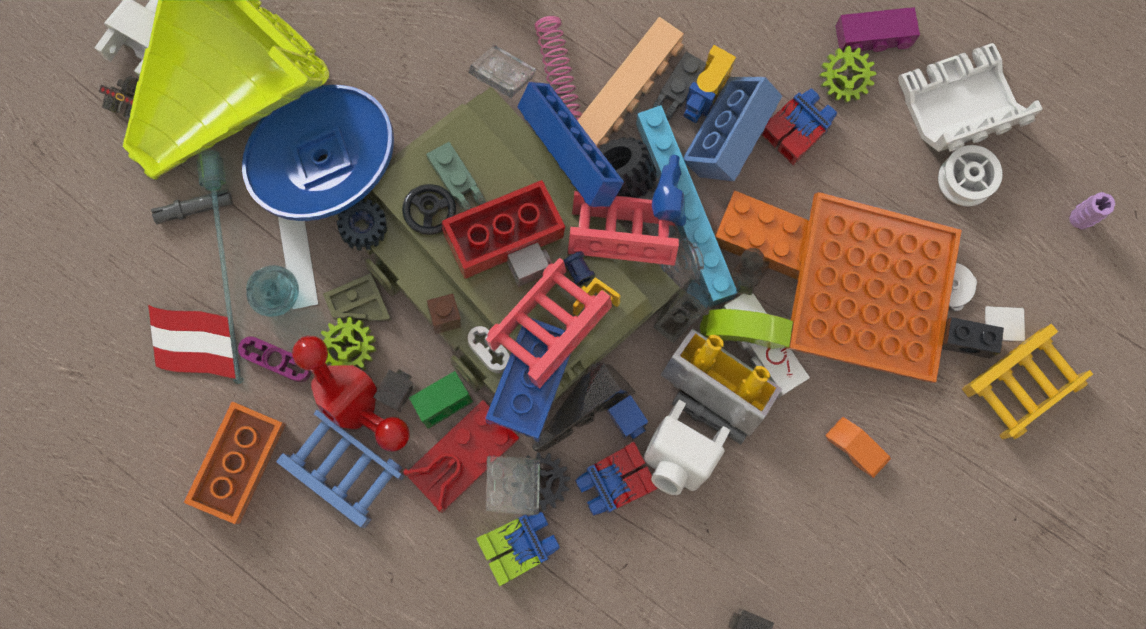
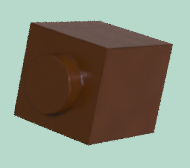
(444, 313)

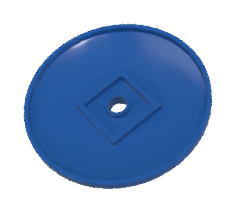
(285, 148)

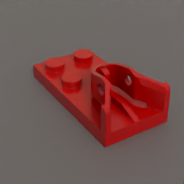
(460, 457)

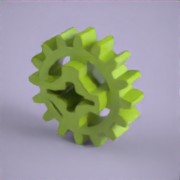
(847, 63)
(348, 334)

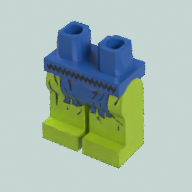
(526, 546)

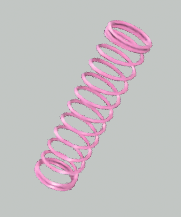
(550, 30)

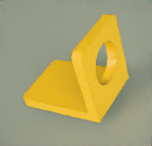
(595, 287)

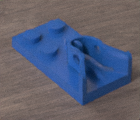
(517, 400)

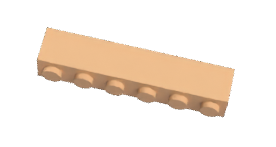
(631, 81)

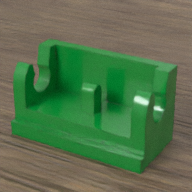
(441, 400)

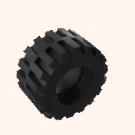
(633, 165)

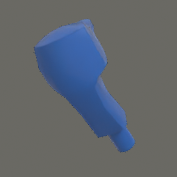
(668, 200)

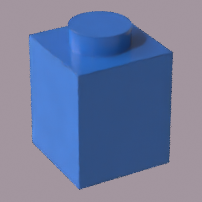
(628, 418)

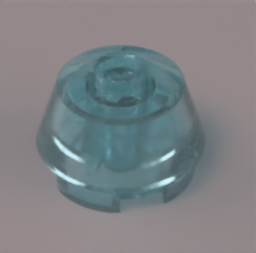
(272, 290)

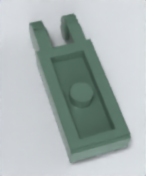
(454, 175)

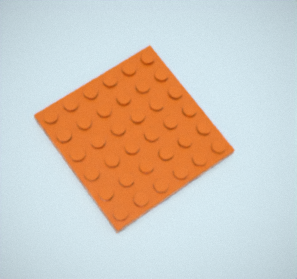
(874, 288)

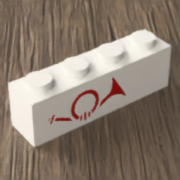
(781, 362)

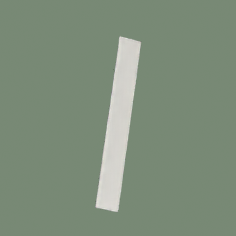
(298, 260)

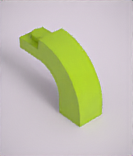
(748, 327)

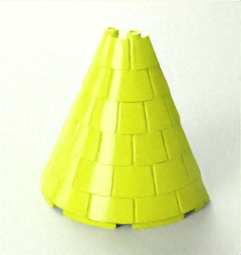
(212, 75)

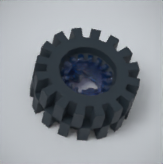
(370, 214)

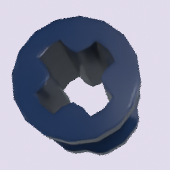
(578, 268)

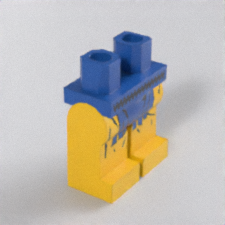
(709, 83)

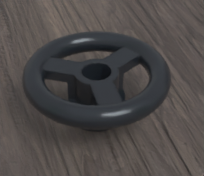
(424, 200)

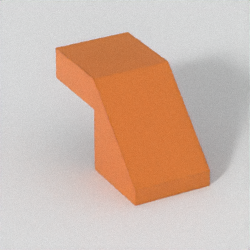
(859, 446)

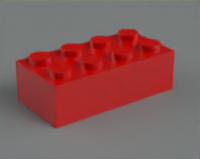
(501, 227)

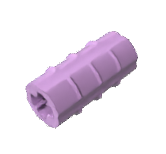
(1092, 210)

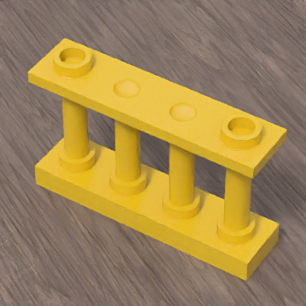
(1022, 355)

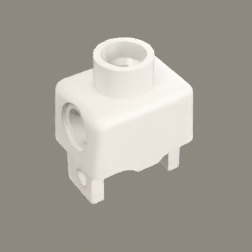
(128, 25)
(682, 454)

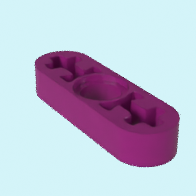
(261, 345)

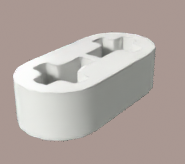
(483, 354)

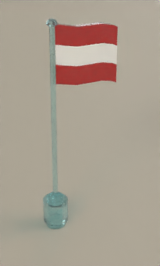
(196, 338)

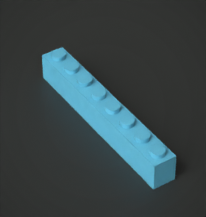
(661, 145)

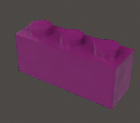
(878, 30)

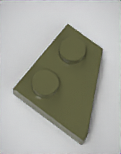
(357, 300)

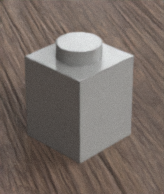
(528, 264)

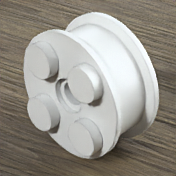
(970, 175)

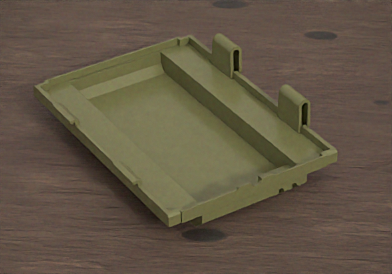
(501, 158)

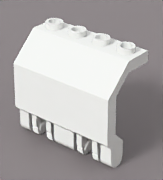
(963, 100)

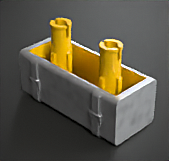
(722, 381)

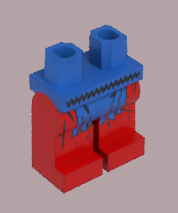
(802, 117)
(608, 482)

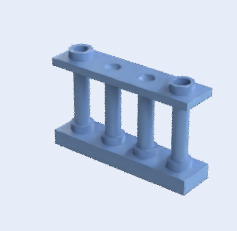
(337, 494)

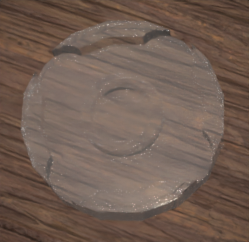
(687, 265)

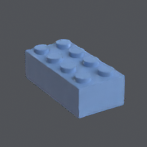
(732, 128)

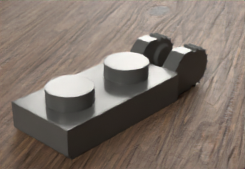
(678, 83)

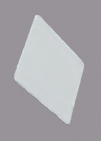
(1010, 319)

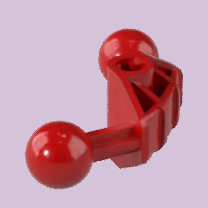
(347, 395)

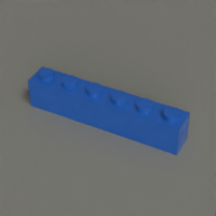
(570, 145)

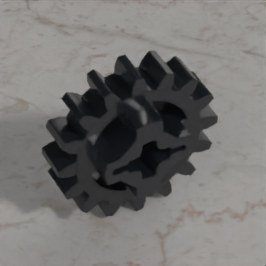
(556, 473)

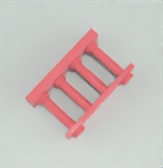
(622, 245)
(558, 347)

